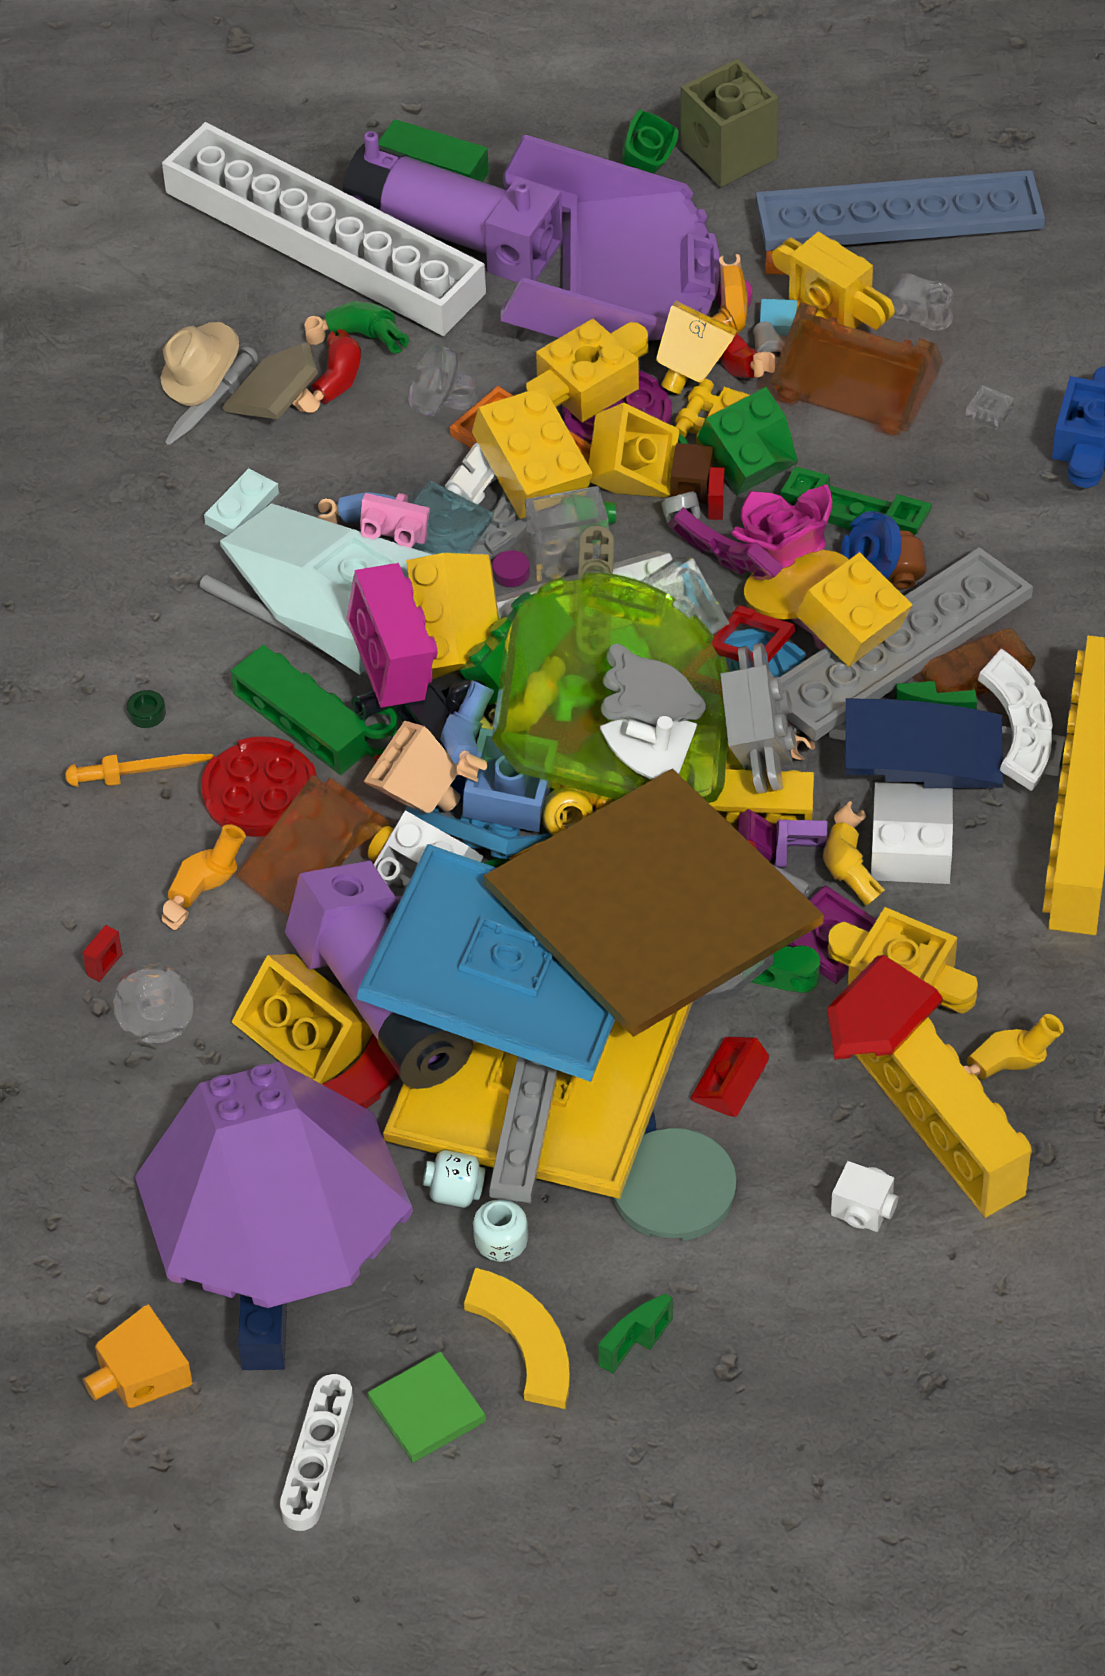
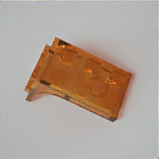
(311, 835)

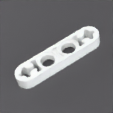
(316, 1451)

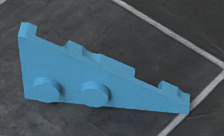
(479, 834)

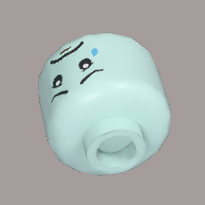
(454, 1178)
(500, 1230)

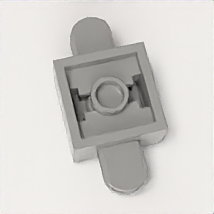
(758, 718)

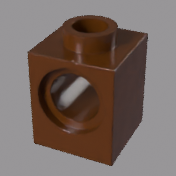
(691, 470)

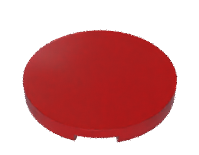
(254, 783)

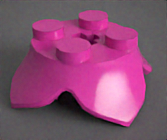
(783, 528)

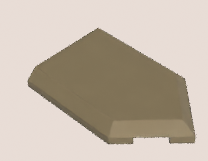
(274, 383)

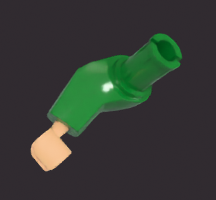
(358, 317)

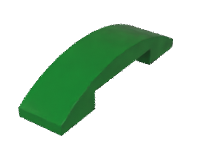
(848, 505)

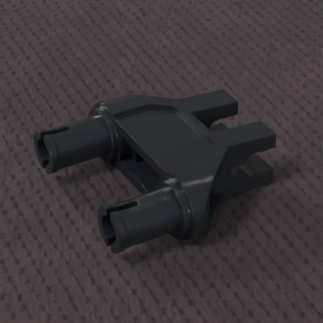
(428, 712)

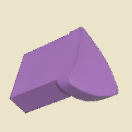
(798, 833)

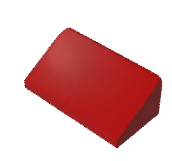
(731, 1075)

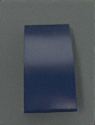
(924, 743)

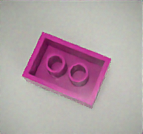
(391, 634)

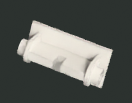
(473, 483)

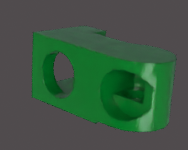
(792, 970)

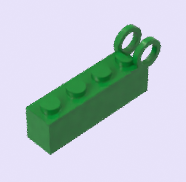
(306, 710)

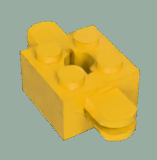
(833, 281)
(591, 367)
(912, 945)

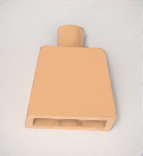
(416, 771)

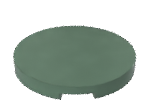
(678, 1185)

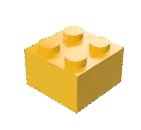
(854, 609)

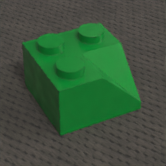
(749, 440)

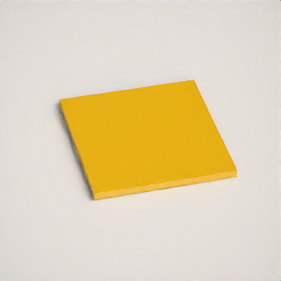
(590, 1125)

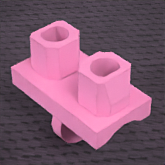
(394, 519)

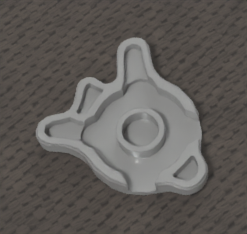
(647, 689)

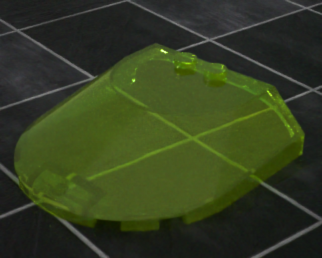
(555, 686)

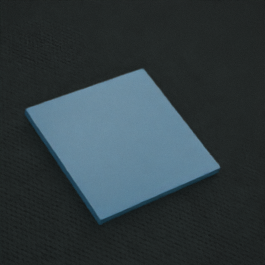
(480, 973)

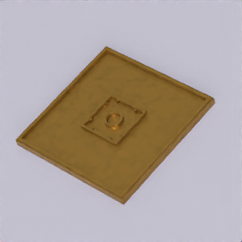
(653, 901)

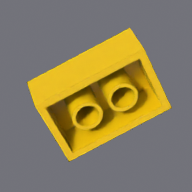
(529, 448)

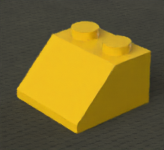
(632, 452)

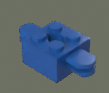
(1081, 430)

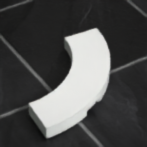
(1028, 718)

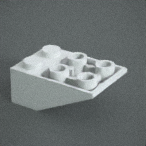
(406, 846)

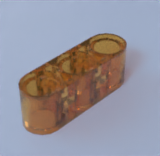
(962, 666)

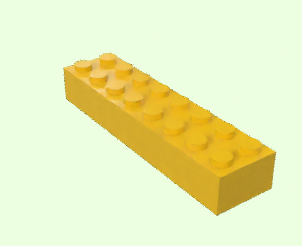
(1078, 845)

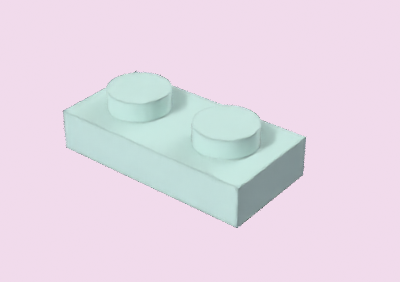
(241, 502)

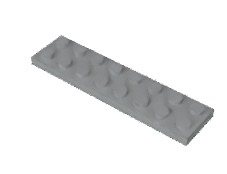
(942, 617)

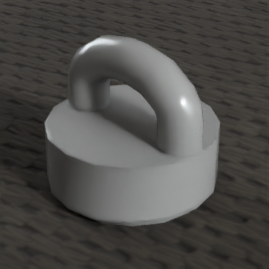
(675, 503)

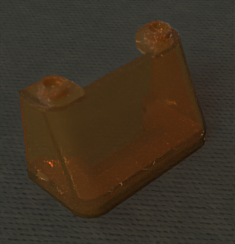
(855, 371)

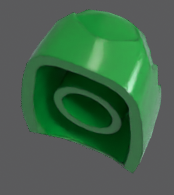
(648, 142)

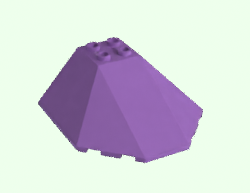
(271, 1188)

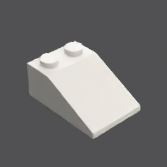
(912, 833)

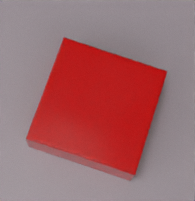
(716, 493)
(102, 953)

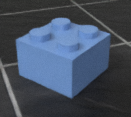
(502, 793)

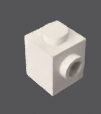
(863, 1197)

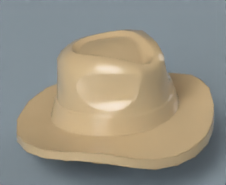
(198, 361)

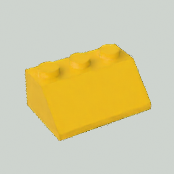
(456, 603)
(302, 1019)

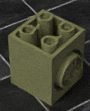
(729, 122)

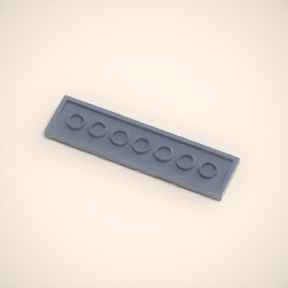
(902, 209)

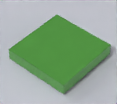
(426, 1407)

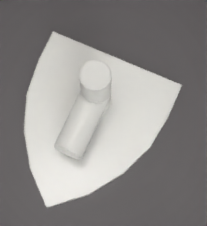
(648, 747)

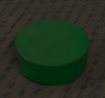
(146, 709)

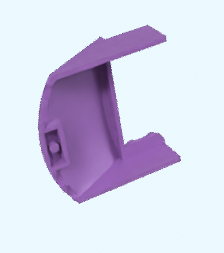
(626, 245)

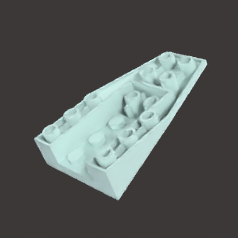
(307, 572)

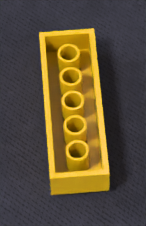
(955, 1118)

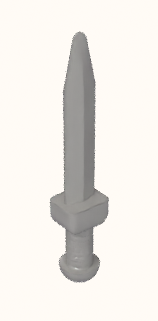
(229, 383)

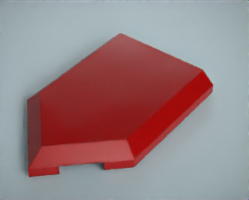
(879, 1010)

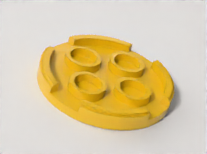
(785, 592)

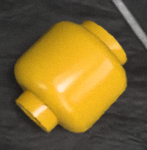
(556, 801)

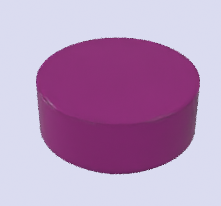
(511, 568)

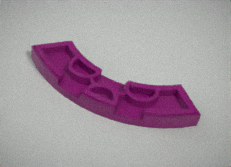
(731, 554)

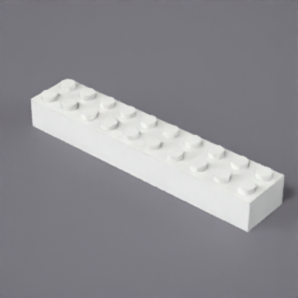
(325, 228)

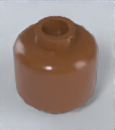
(911, 563)

